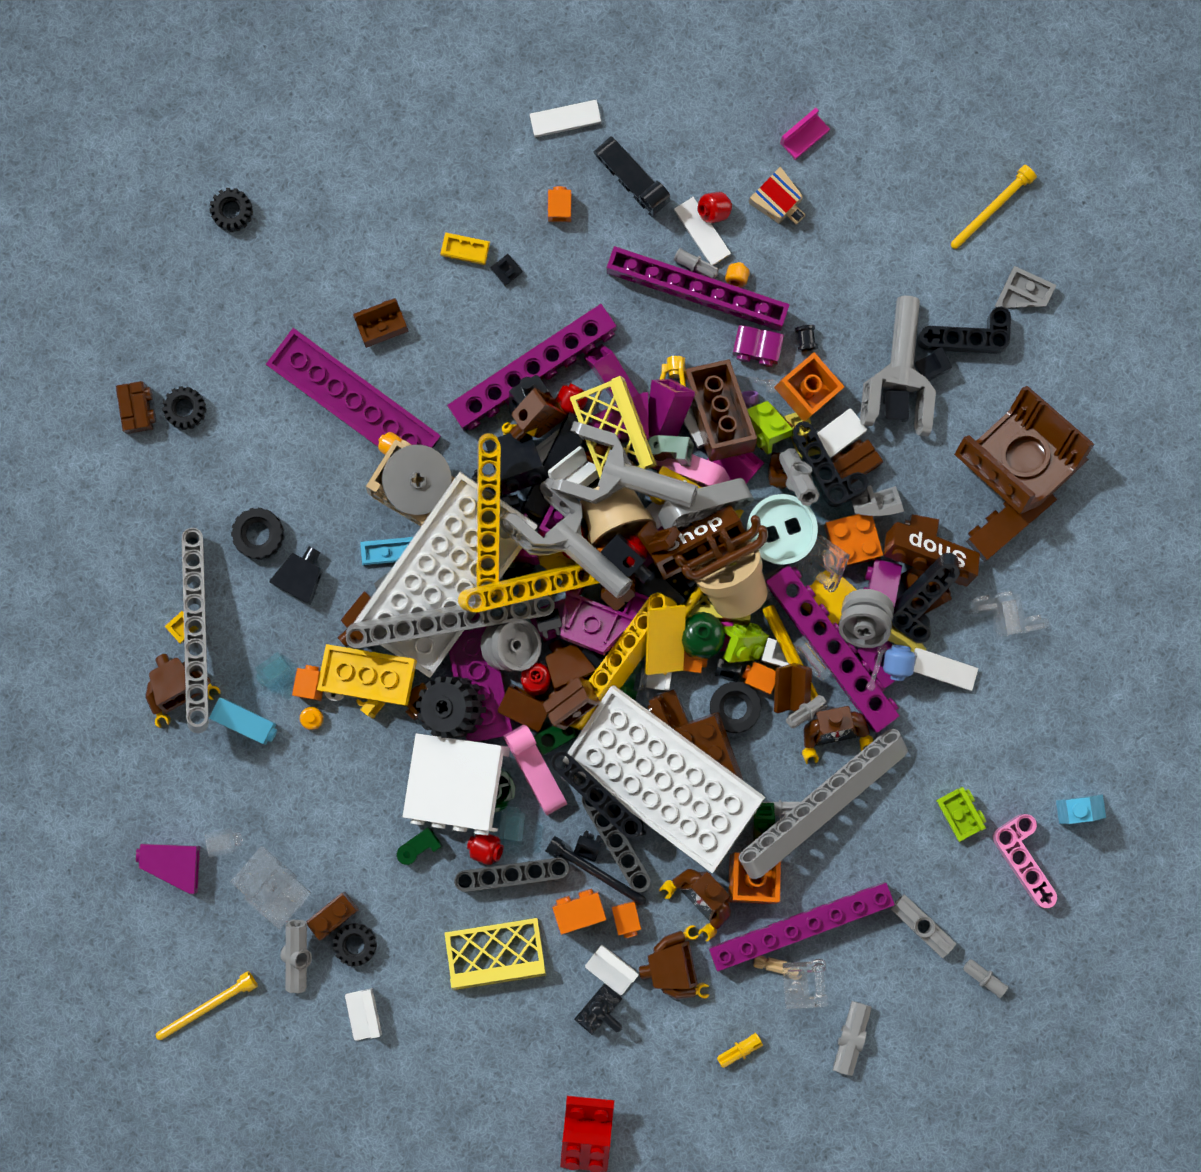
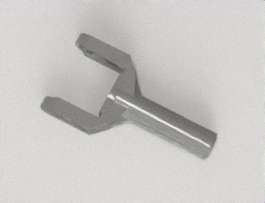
(900, 372)
(620, 474)
(566, 538)

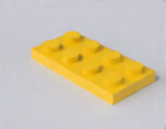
(366, 675)

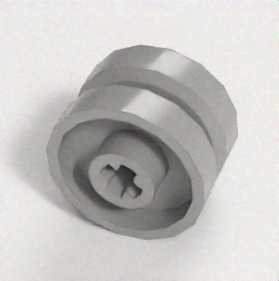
(866, 618)
(511, 646)

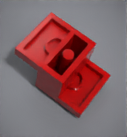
(587, 1134)

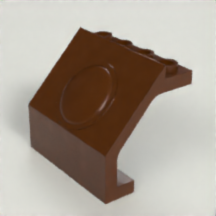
(1026, 452)

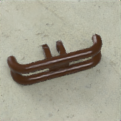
(724, 553)

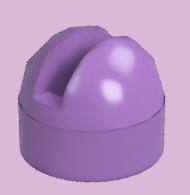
(750, 398)

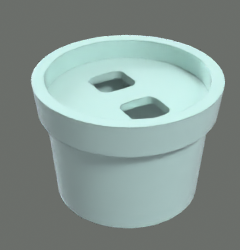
(774, 512)

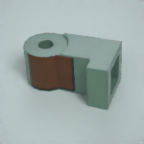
(672, 448)

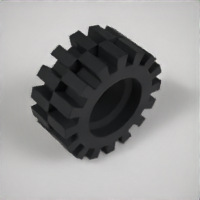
(231, 196)
(184, 394)
(340, 944)

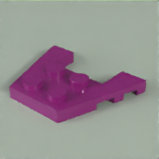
(595, 624)

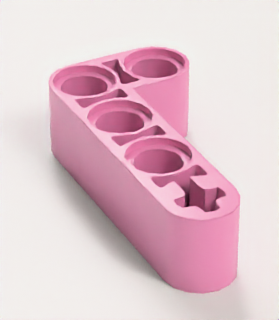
(700, 471)
(535, 769)
(1028, 863)

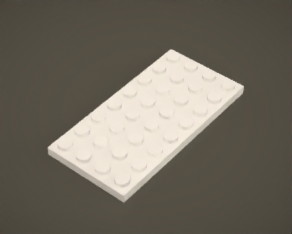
(437, 569)
(665, 779)

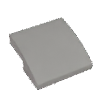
(879, 503)

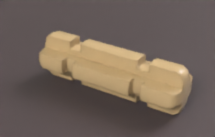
(770, 964)

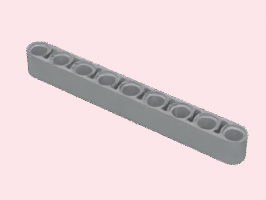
(439, 625)
(195, 640)
(823, 804)

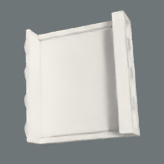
(454, 783)

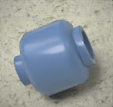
(899, 662)

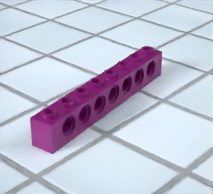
(697, 288)
(556, 343)
(777, 584)
(801, 926)

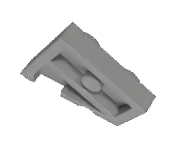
(1025, 290)

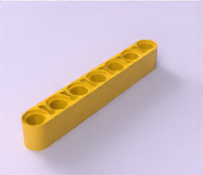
(488, 504)
(526, 588)
(623, 651)

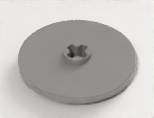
(403, 467)

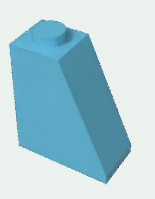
(243, 721)
(1081, 809)

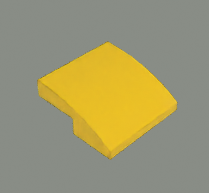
(831, 601)

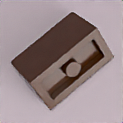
(792, 687)
(523, 707)

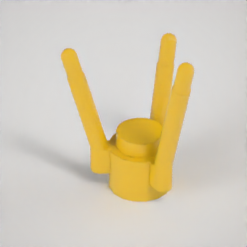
(675, 368)

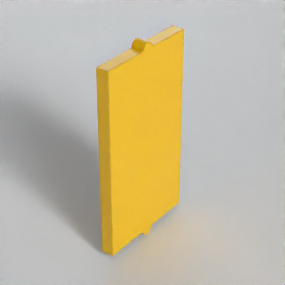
(664, 639)

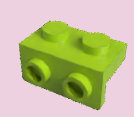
(768, 425)
(746, 642)
(961, 813)

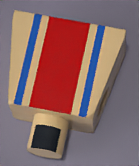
(778, 198)

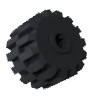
(451, 707)

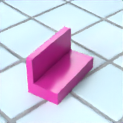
(804, 134)
(741, 466)

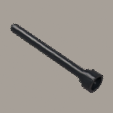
(557, 848)

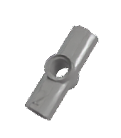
(798, 477)
(934, 936)
(296, 956)
(852, 1038)

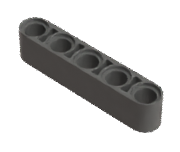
(618, 852)
(500, 874)

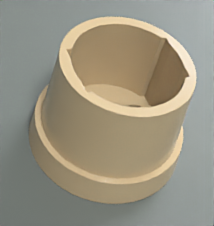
(615, 515)
(737, 587)

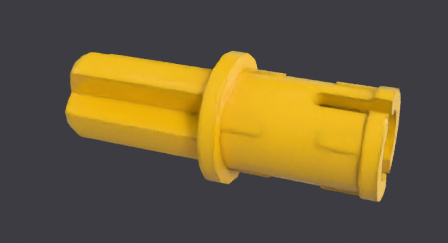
(740, 1050)

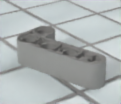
(708, 501)

